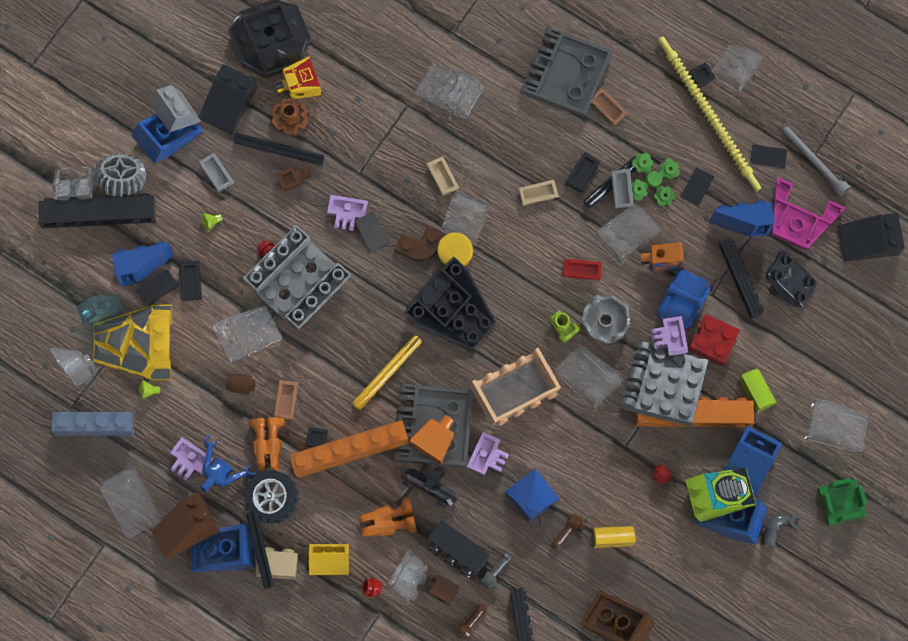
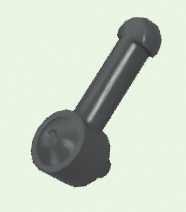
(489, 579)

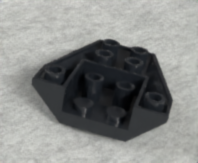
(452, 306)

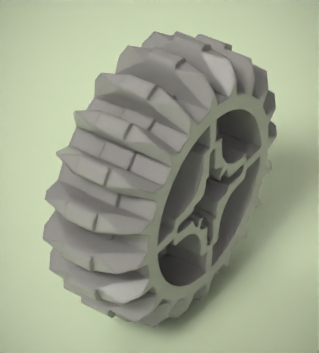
(120, 174)

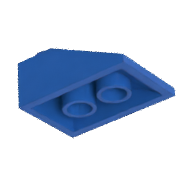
(158, 141)
(739, 525)
(225, 551)

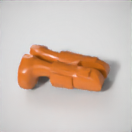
(269, 448)
(383, 520)

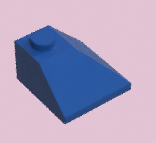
(532, 495)

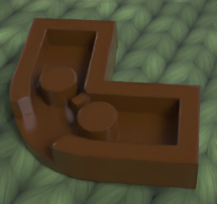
(421, 249)

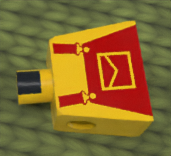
(299, 80)

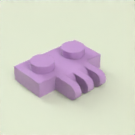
(346, 210)
(671, 336)
(486, 455)
(188, 458)

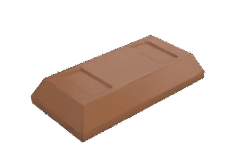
(609, 106)
(286, 399)

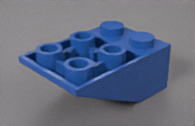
(745, 219)
(137, 264)
(756, 454)

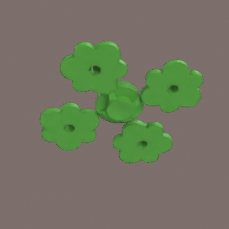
(654, 179)

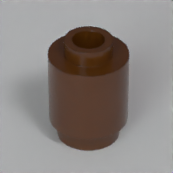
(240, 383)

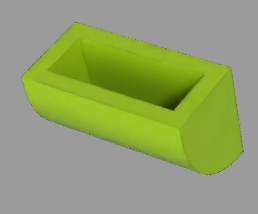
(757, 390)

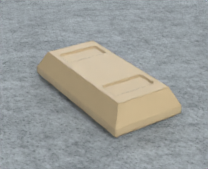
(442, 176)
(538, 192)

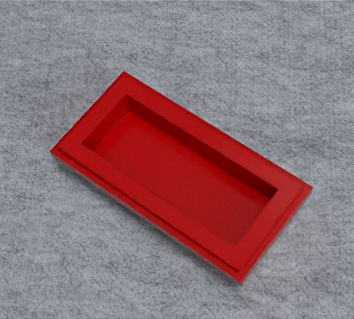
(582, 269)

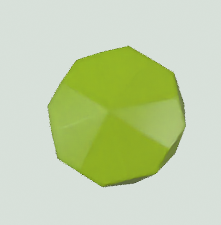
(209, 221)
(146, 389)

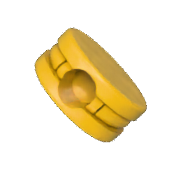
(455, 245)

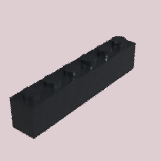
(97, 211)

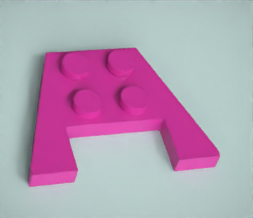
(797, 224)

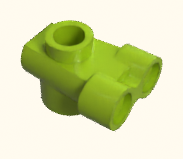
(566, 329)

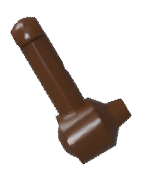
(573, 523)
(464, 630)

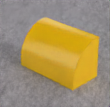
(614, 537)
(328, 559)

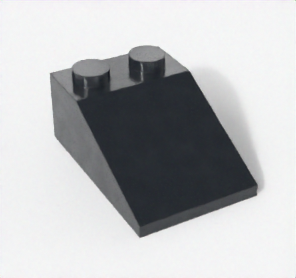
(228, 99)
(871, 238)

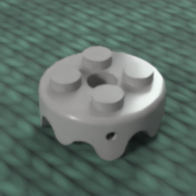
(610, 307)

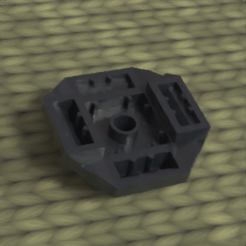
(269, 53)

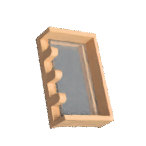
(515, 388)

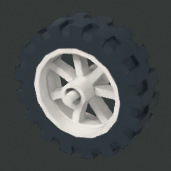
(290, 496)

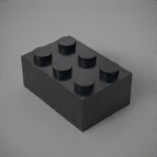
(457, 550)

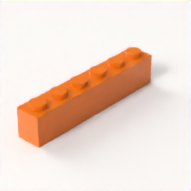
(711, 414)
(349, 449)

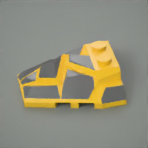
(136, 342)

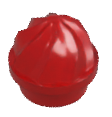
(264, 247)
(661, 474)
(371, 587)

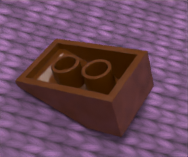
(185, 526)
(616, 619)

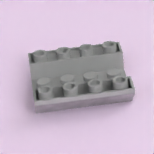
(285, 270)

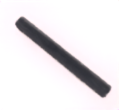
(279, 149)

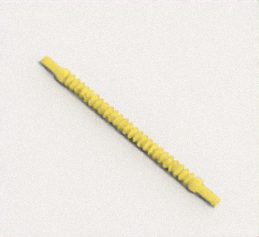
(746, 171)

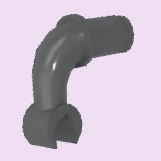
(773, 526)

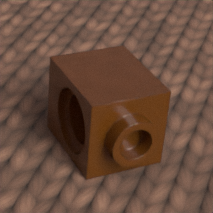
(443, 590)

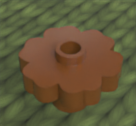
(289, 116)

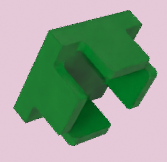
(843, 501)

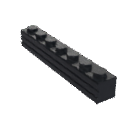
(741, 278)
(520, 610)

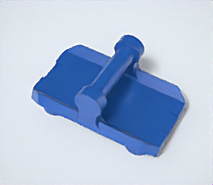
(684, 297)

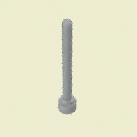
(839, 186)

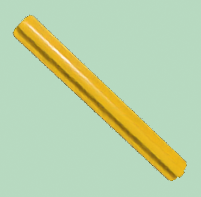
(387, 372)

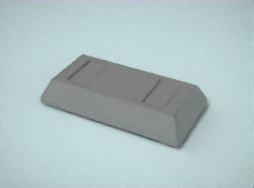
(216, 172)
(622, 188)

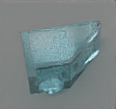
(100, 308)

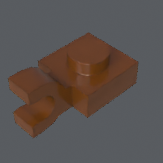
(291, 179)

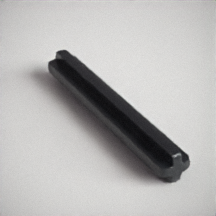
(605, 188)
(260, 550)

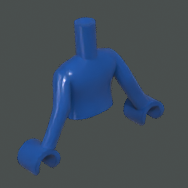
(219, 470)

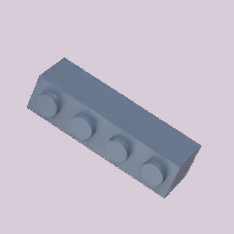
(93, 423)

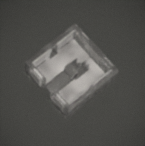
(73, 185)

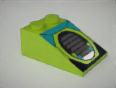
(720, 493)

